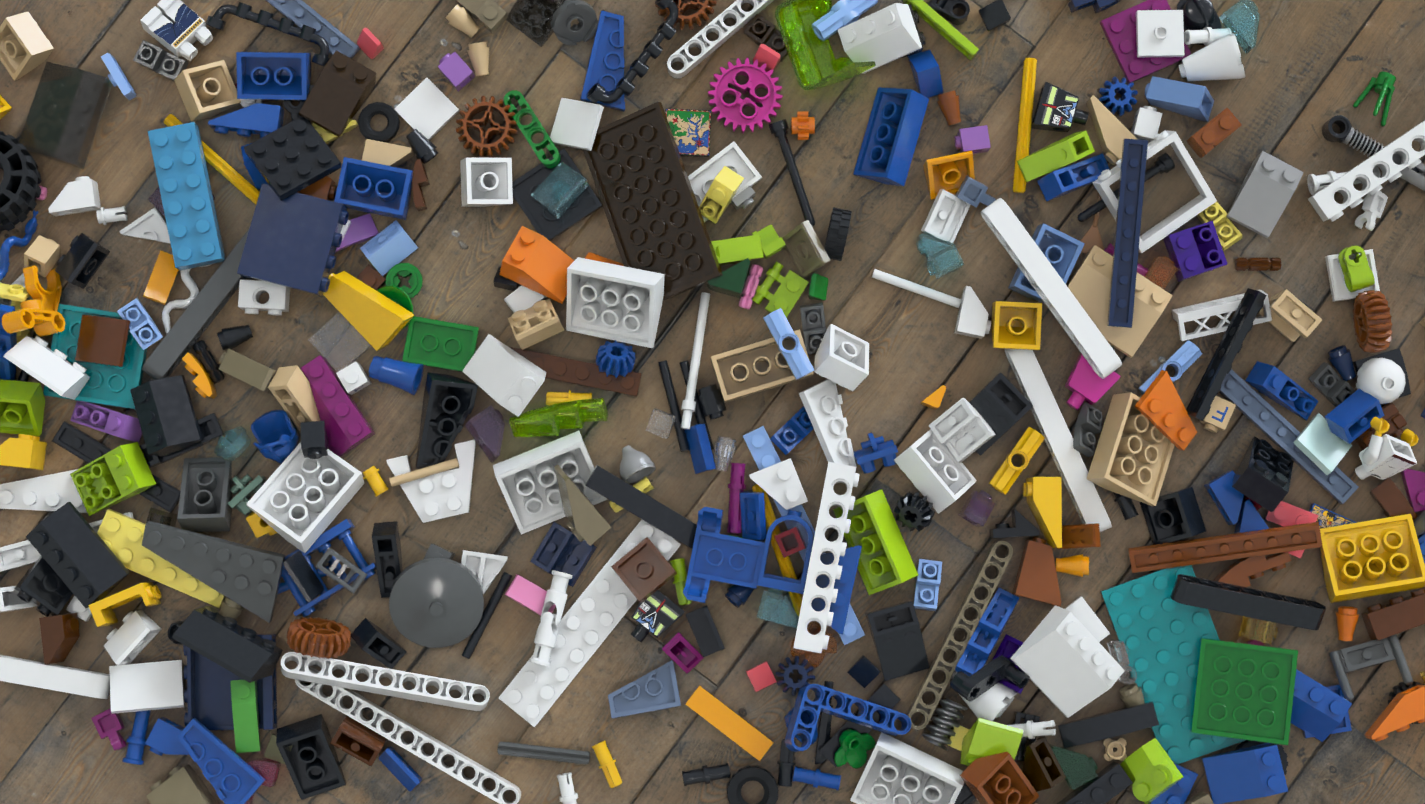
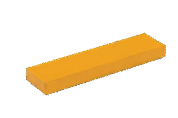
(729, 723)

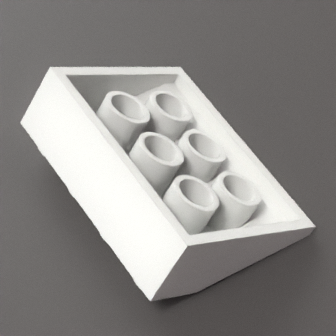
(614, 301)
(532, 485)
(306, 496)
(1067, 662)
(906, 776)

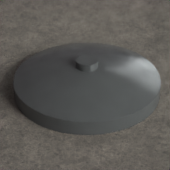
(436, 602)

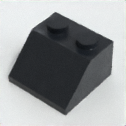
(81, 260)
(1174, 517)

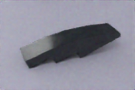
(1108, 725)

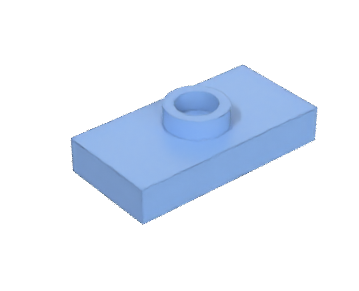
(118, 77)

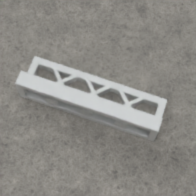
(1211, 308)

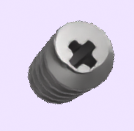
(944, 722)

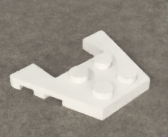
(442, 493)

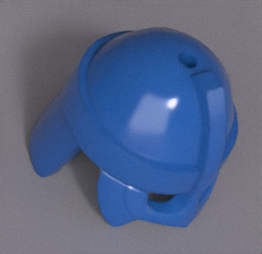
(275, 435)

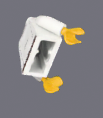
(1385, 453)

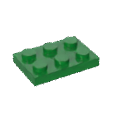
(440, 343)

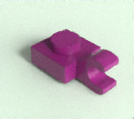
(109, 726)

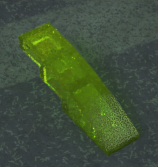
(552, 418)

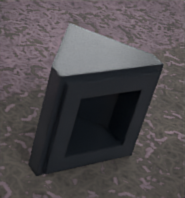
(504, 283)

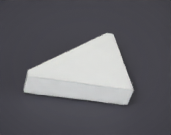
(149, 227)

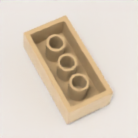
(754, 368)

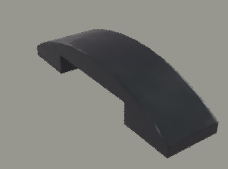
(209, 429)

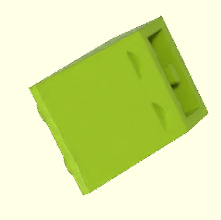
(113, 478)

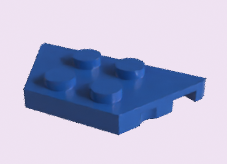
(844, 585)

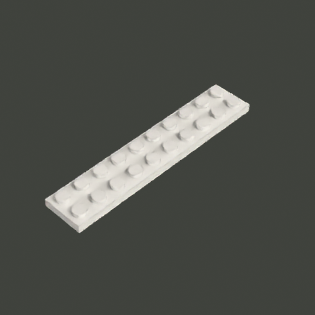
(581, 631)

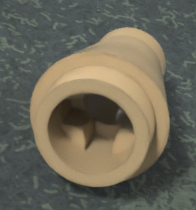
(462, 21)
(479, 58)

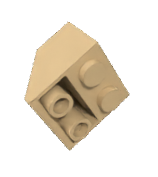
(535, 323)

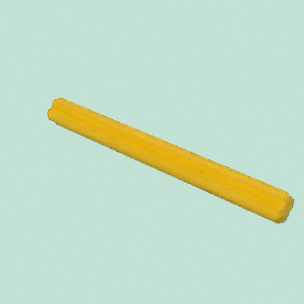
(1025, 121)
(222, 166)
(784, 563)

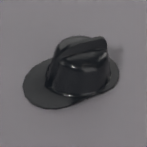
(1198, 15)

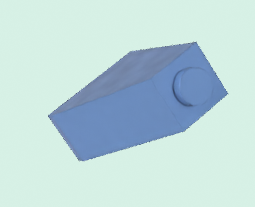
(1180, 97)

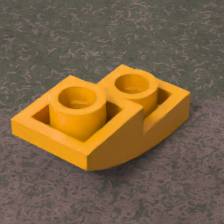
(161, 278)
(204, 384)

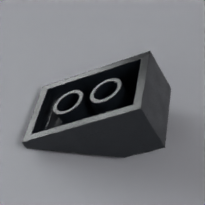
(312, 757)

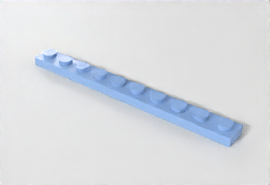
(765, 456)

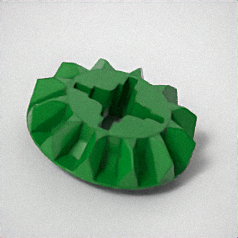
(405, 270)

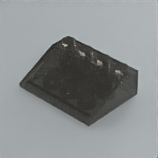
(65, 114)

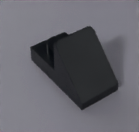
(1021, 528)

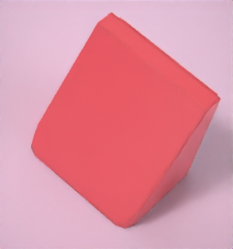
(369, 43)
(767, 56)
(761, 676)

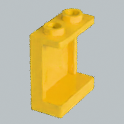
(103, 609)

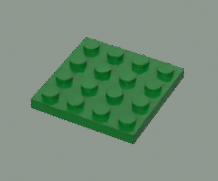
(1244, 691)

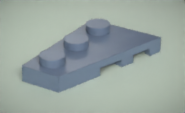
(649, 693)

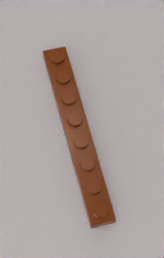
(1225, 547)

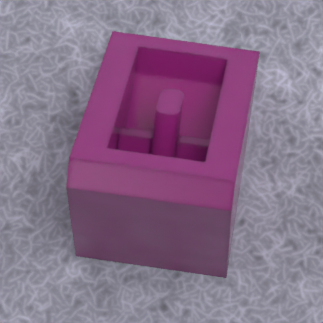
(682, 652)

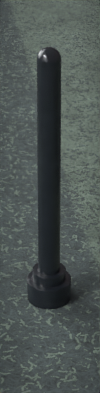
(780, 131)
(1163, 164)

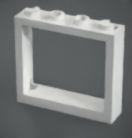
(1180, 216)

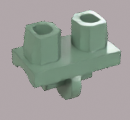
(241, 499)

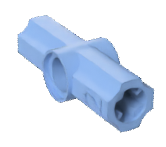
(840, 15)
(780, 330)
(1180, 361)

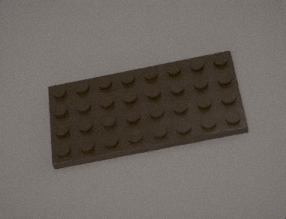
(651, 201)

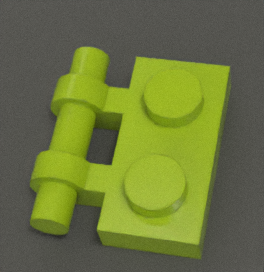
(787, 294)

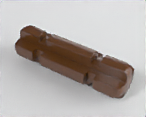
(1258, 264)

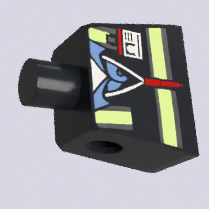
(1057, 110)
(655, 615)

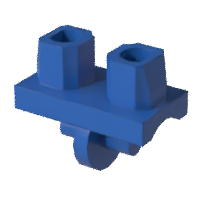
(875, 449)

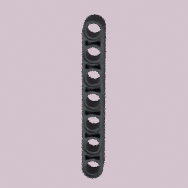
(1247, 602)

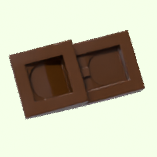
(419, 180)
(1392, 500)

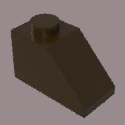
(1041, 765)

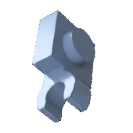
(974, 192)

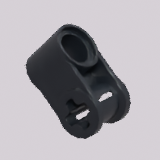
(946, 7)

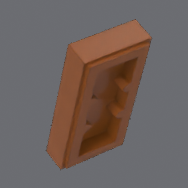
(1080, 536)

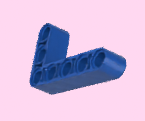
(843, 711)

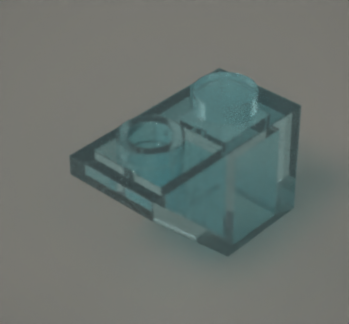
(941, 255)

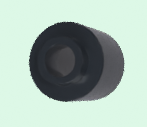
(712, 402)

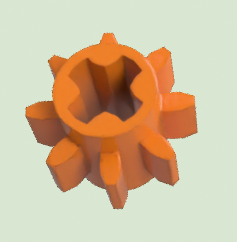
(802, 125)

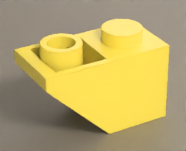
(720, 194)

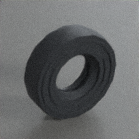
(382, 109)

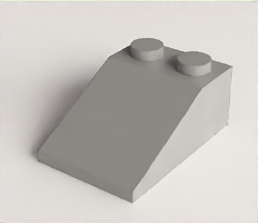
(1264, 194)

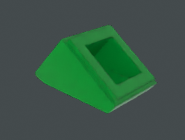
(818, 287)

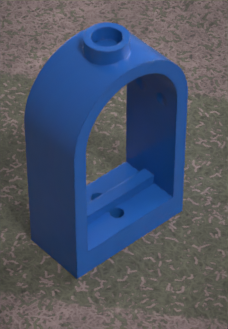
(780, 582)

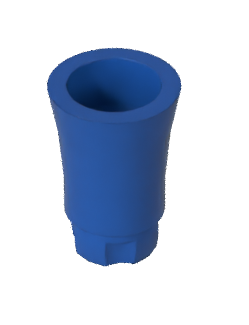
(397, 373)

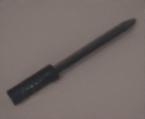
(824, 729)

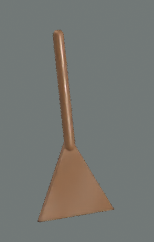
(1092, 236)

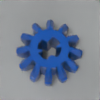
(1113, 88)
(615, 359)

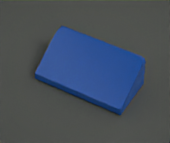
(700, 448)
(400, 768)

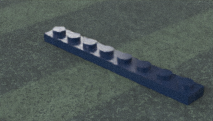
(1127, 233)

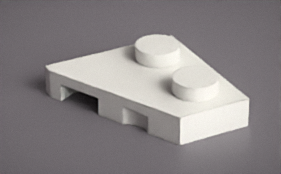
(781, 484)
(483, 566)

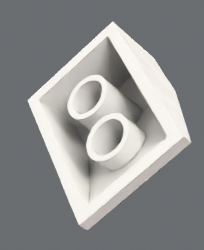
(504, 374)

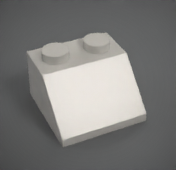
(486, 182)
(842, 358)
(131, 638)

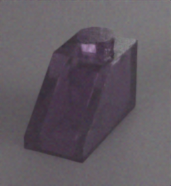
(488, 431)
(977, 508)

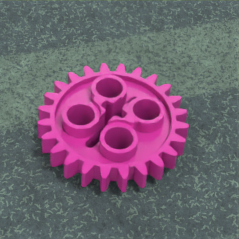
(733, 112)

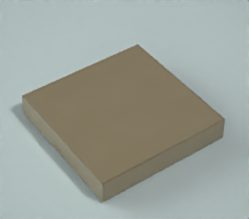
(805, 249)

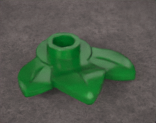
(853, 748)

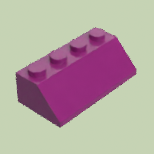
(335, 407)

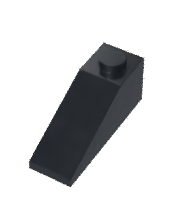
(387, 555)

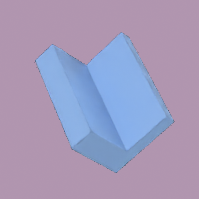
(389, 248)

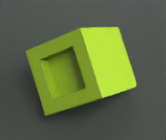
(770, 241)

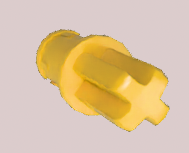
(561, 397)
(607, 764)

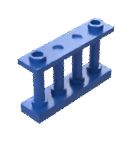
(343, 533)

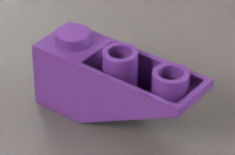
(107, 421)

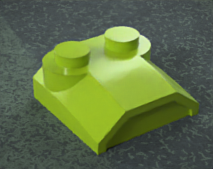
(1150, 771)

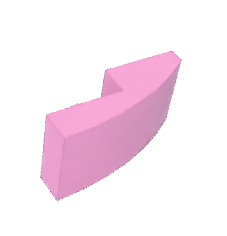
(528, 594)

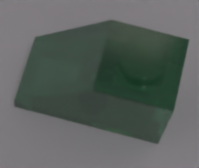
(1075, 765)

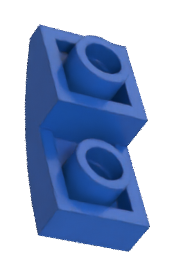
(793, 431)

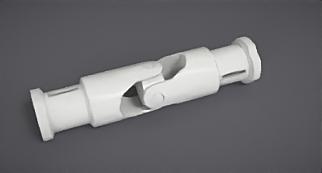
(548, 628)

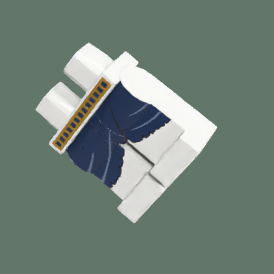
(176, 28)

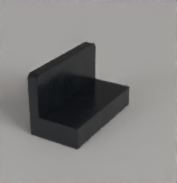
(705, 631)

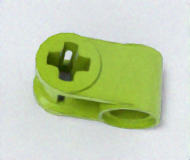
(1355, 271)

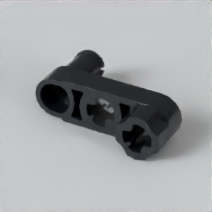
(975, 685)

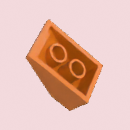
(537, 265)

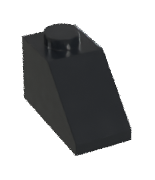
(377, 643)

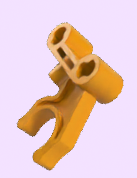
(42, 310)

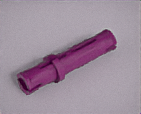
(736, 487)

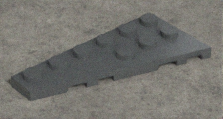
(233, 569)

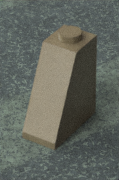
(246, 370)

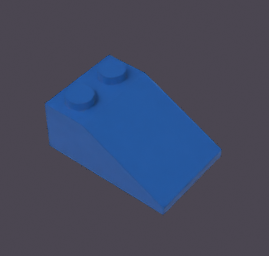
(1245, 774)

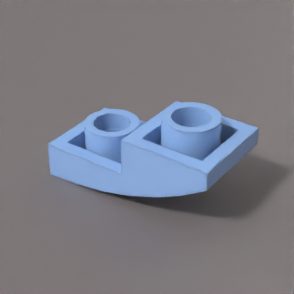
(141, 324)
(927, 584)

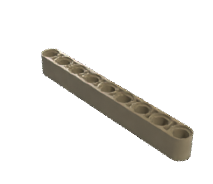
(967, 625)

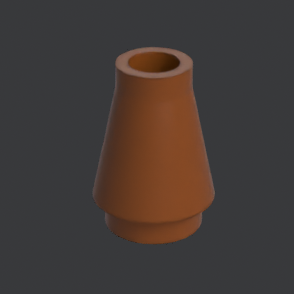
(950, 107)

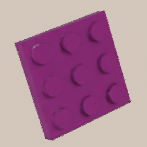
(1121, 35)

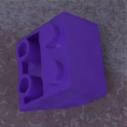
(1195, 251)

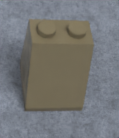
(181, 788)

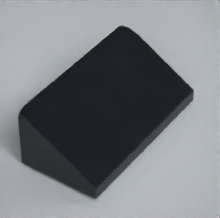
(303, 576)

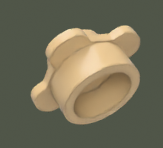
(1120, 754)

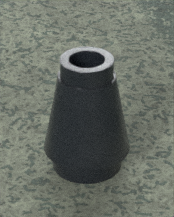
(422, 146)
(234, 336)

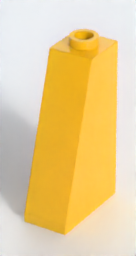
(366, 309)

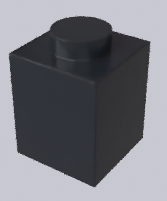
(314, 439)

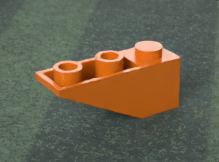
(1402, 710)

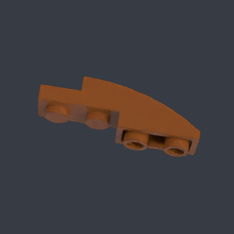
(1253, 566)

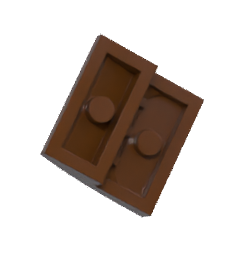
(102, 340)

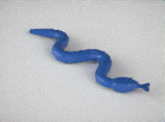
(30, 229)

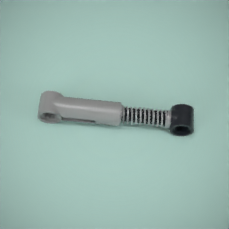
(1350, 136)

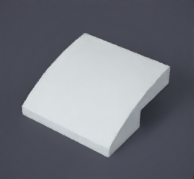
(962, 429)

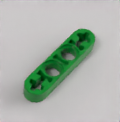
(531, 129)

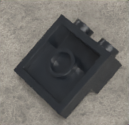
(44, 589)

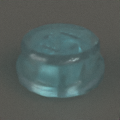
(233, 444)

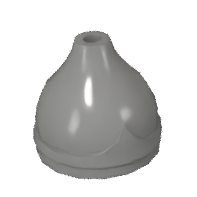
(635, 465)

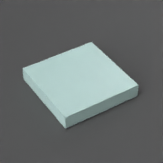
(1321, 444)

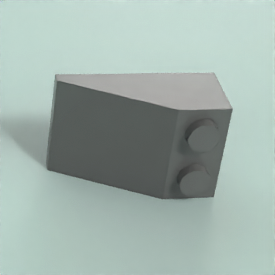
(205, 495)

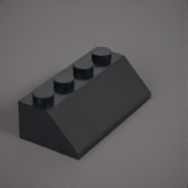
(77, 555)
(228, 644)

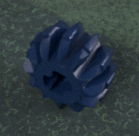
(788, 680)

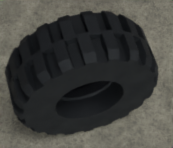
(19, 182)

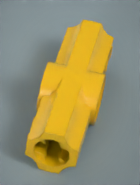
(1025, 448)

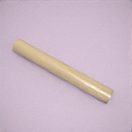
(424, 472)

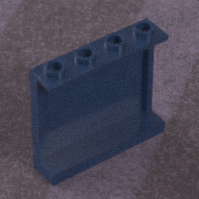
(293, 241)
(210, 693)

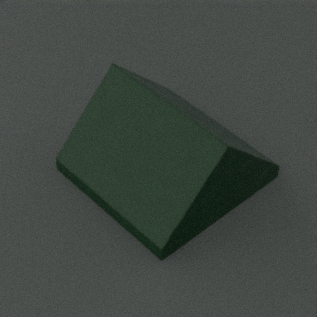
(732, 281)

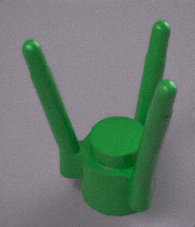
(1383, 86)

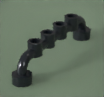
(265, 18)
(639, 65)

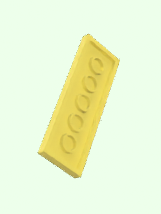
(125, 539)

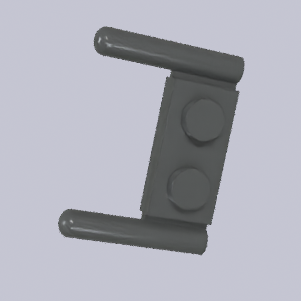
(1368, 655)

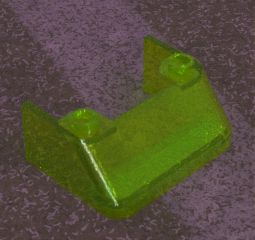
(809, 55)

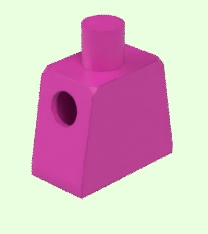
(1087, 384)

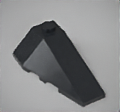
(444, 411)

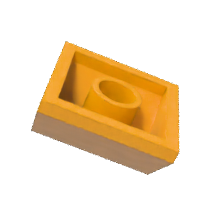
(948, 172)

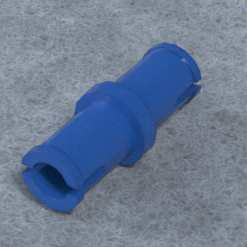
(816, 778)

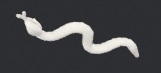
(180, 304)

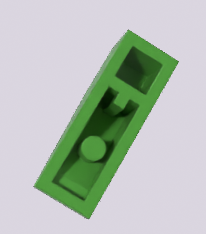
(245, 716)

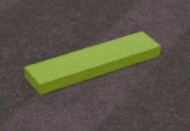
(944, 28)

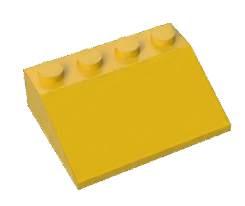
(1371, 558)

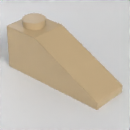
(1109, 130)
(294, 395)

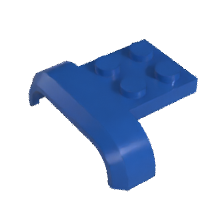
(720, 557)

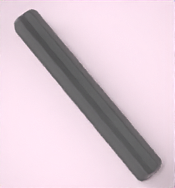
(543, 753)

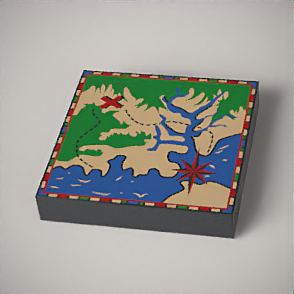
(690, 131)

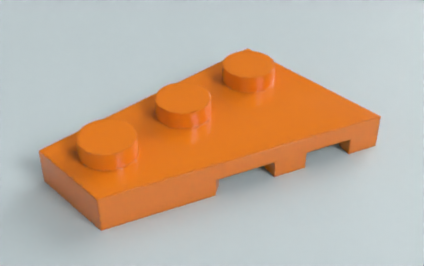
(1166, 411)

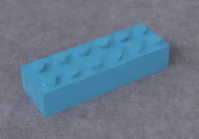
(186, 196)

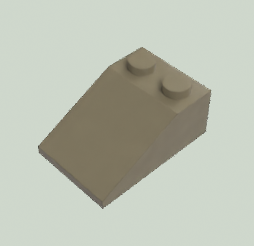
(583, 516)

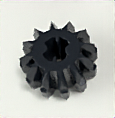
(914, 511)

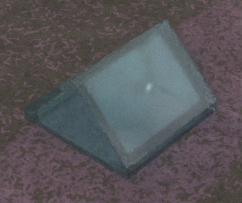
(560, 189)

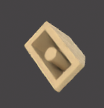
(386, 153)

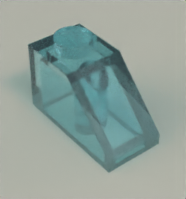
(1243, 22)
(777, 608)

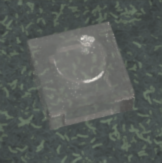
(660, 423)

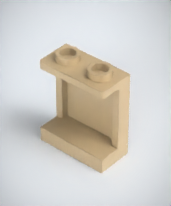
(1291, 316)

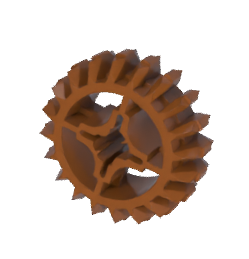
(694, 18)
(478, 123)
(1372, 321)
(318, 637)

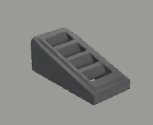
(326, 558)

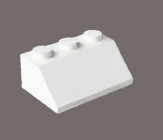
(881, 36)
(48, 366)
(935, 471)

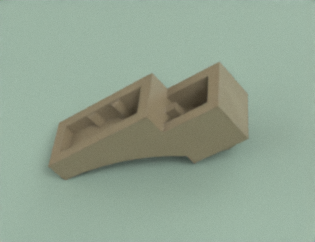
(486, 12)

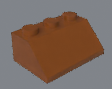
(998, 781)

